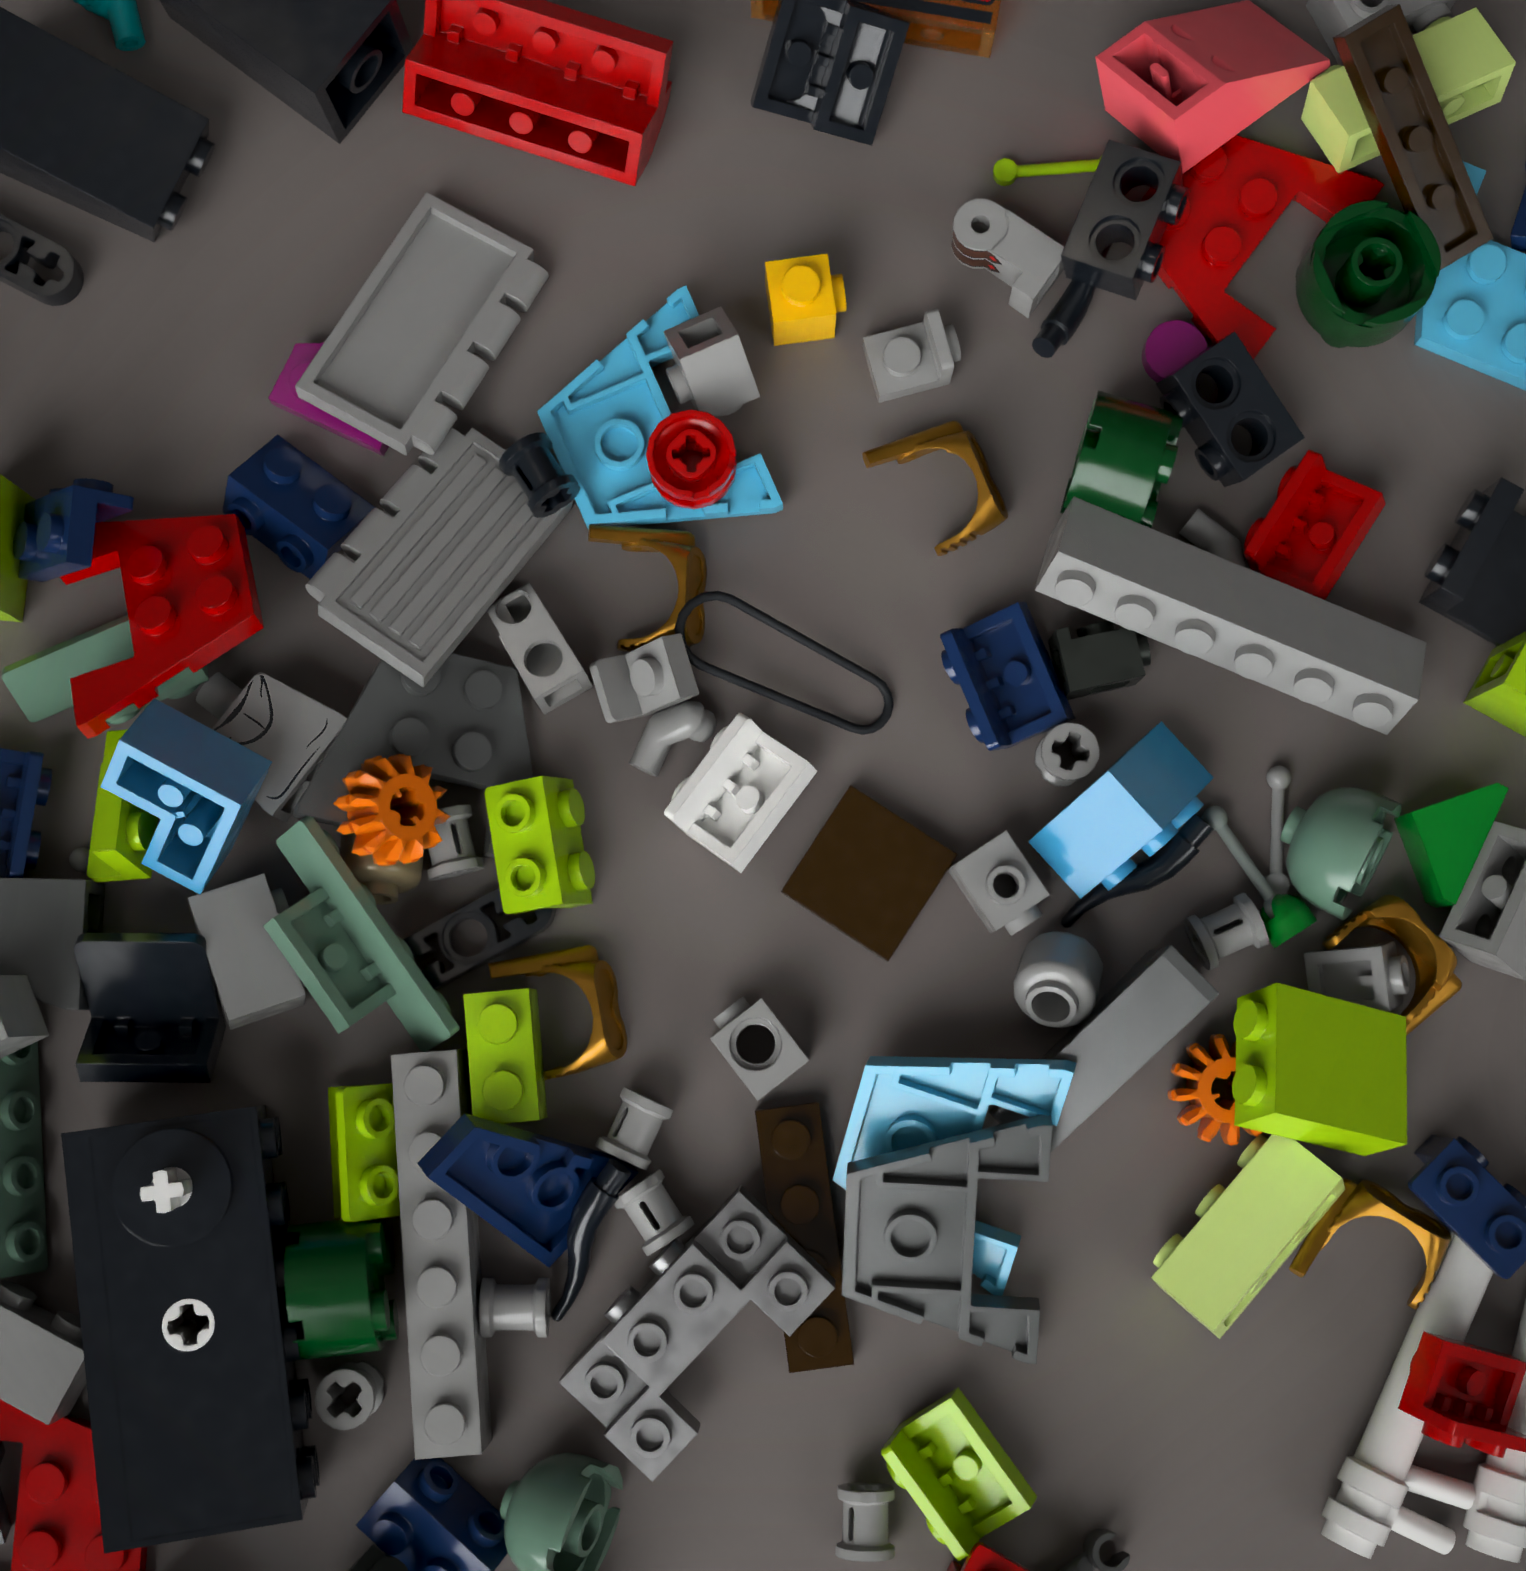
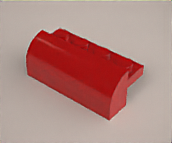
(542, 82)

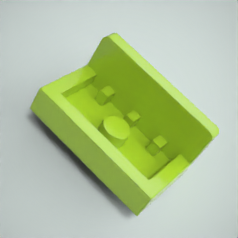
(118, 831)
(539, 844)
(363, 1152)
(956, 1473)

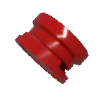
(692, 459)

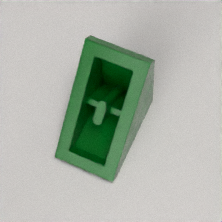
(1447, 839)

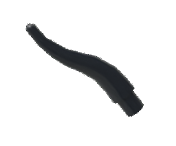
(1065, 317)
(1150, 872)
(585, 1219)

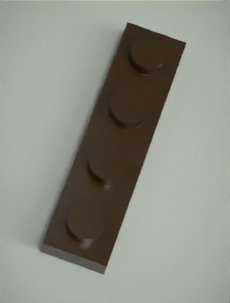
(1412, 131)
(802, 1204)

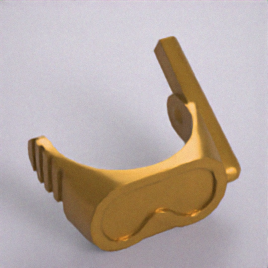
(952, 438)
(689, 568)
(1430, 955)
(598, 983)
(1373, 1200)

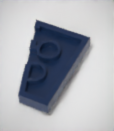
(516, 1180)

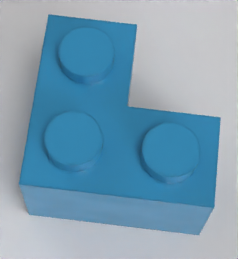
(190, 781)
(1124, 810)

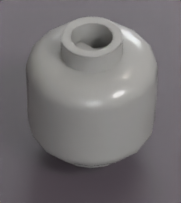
(1058, 979)

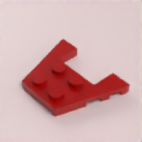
(1229, 212)
(185, 601)
(59, 1498)

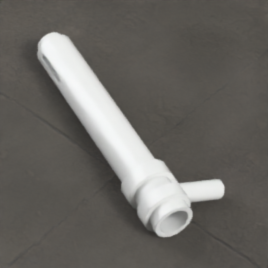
(1375, 1476)
(1498, 1494)

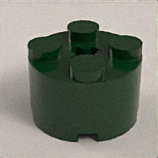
(1336, 272)
(1124, 457)
(340, 1287)

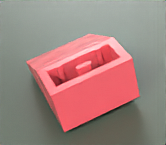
(1203, 77)

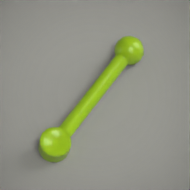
(1007, 171)

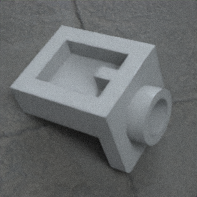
(912, 357)
(644, 679)
(1360, 974)

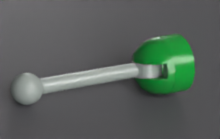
(1281, 913)

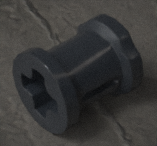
(539, 474)

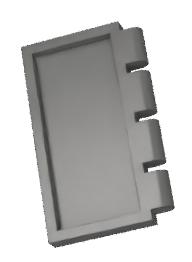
(417, 328)
(436, 563)

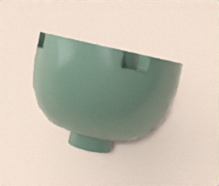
(1337, 845)
(561, 1514)

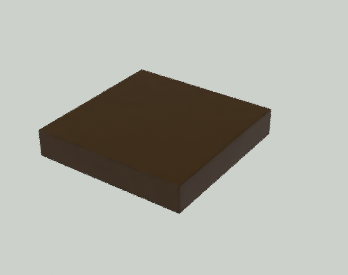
(868, 873)

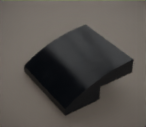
(830, 65)

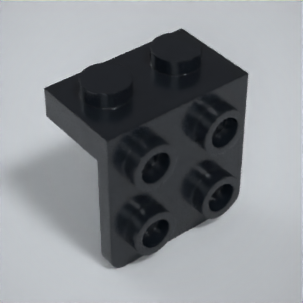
(1483, 571)
(149, 1008)

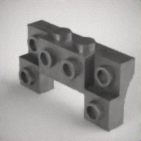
(667, 1324)

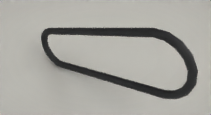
(802, 639)

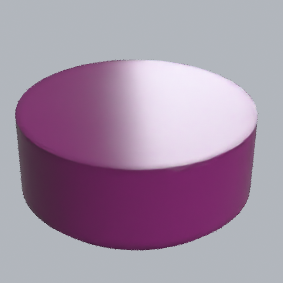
(1171, 347)

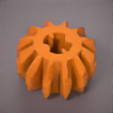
(375, 793)
(1216, 1064)

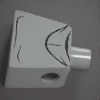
(278, 726)

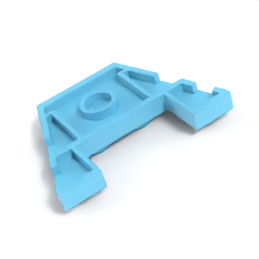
(1479, 309)
(604, 429)
(936, 1098)

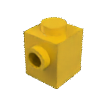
(803, 299)

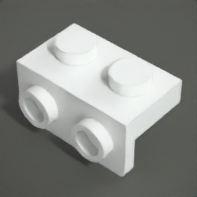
(739, 792)

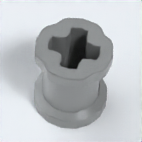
(1084, 746)
(455, 852)
(1226, 931)
(634, 1128)
(654, 1212)
(515, 1307)
(332, 1387)
(865, 1522)

